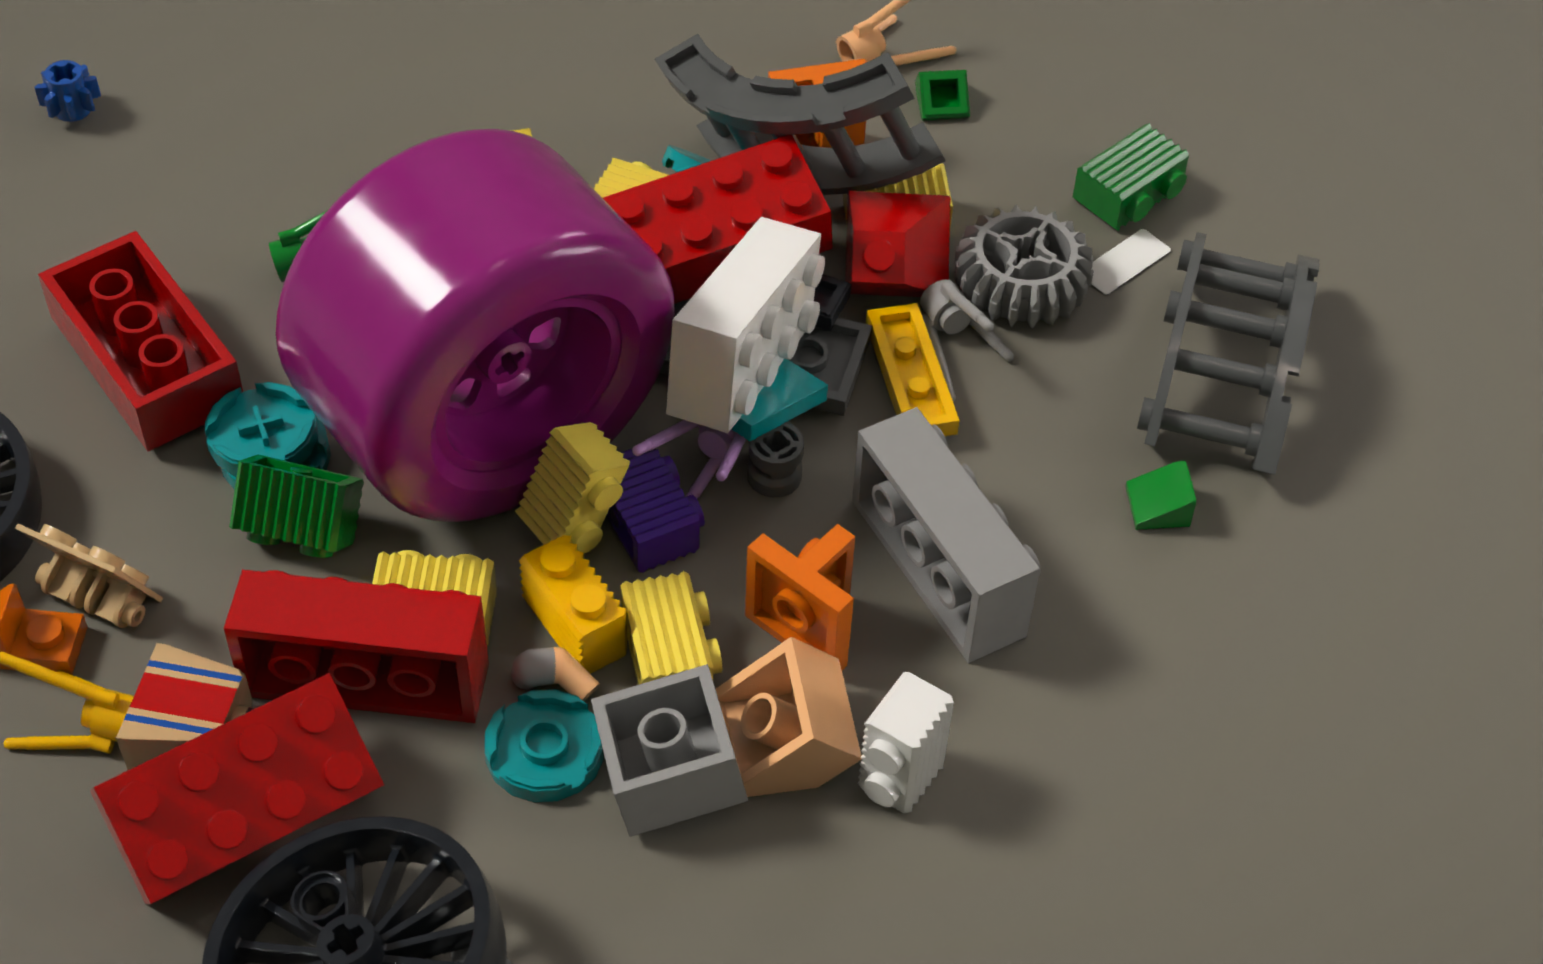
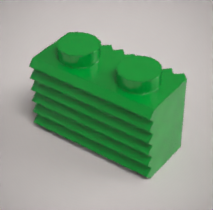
(1131, 177)
(295, 505)

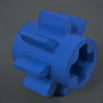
(67, 90)

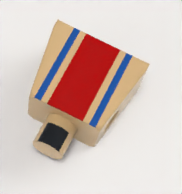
(179, 701)

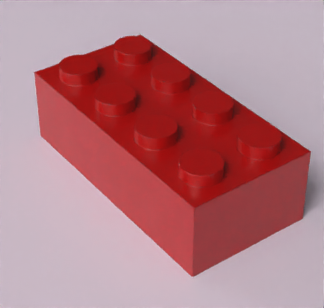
(707, 209)
(140, 338)
(380, 643)
(236, 788)

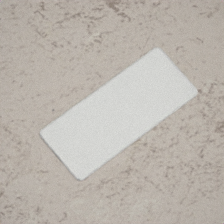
(1127, 260)

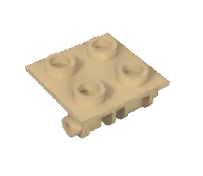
(91, 578)

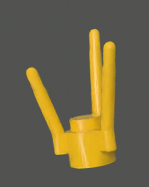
(101, 712)

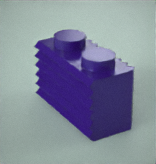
(653, 513)

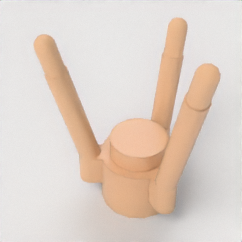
(868, 41)

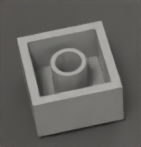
(668, 750)

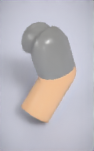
(552, 666)

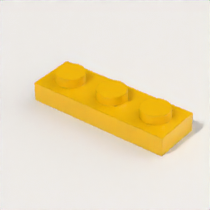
(911, 365)

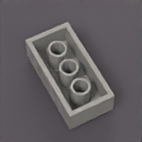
(945, 534)

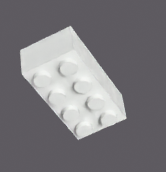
(743, 324)

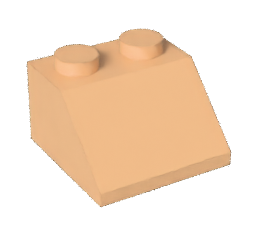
(789, 720)

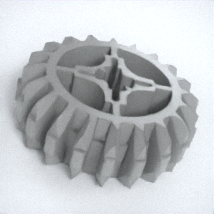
(1024, 266)

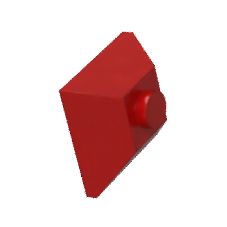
(896, 242)

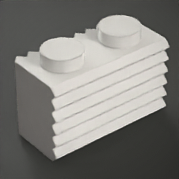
(905, 742)

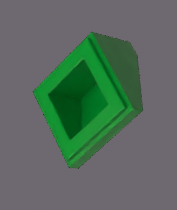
(943, 94)
(1162, 497)

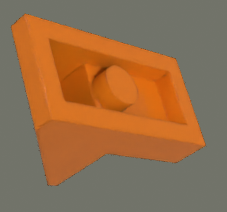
(39, 635)

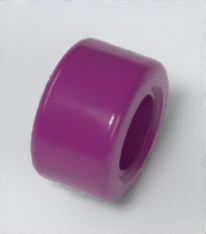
(468, 315)

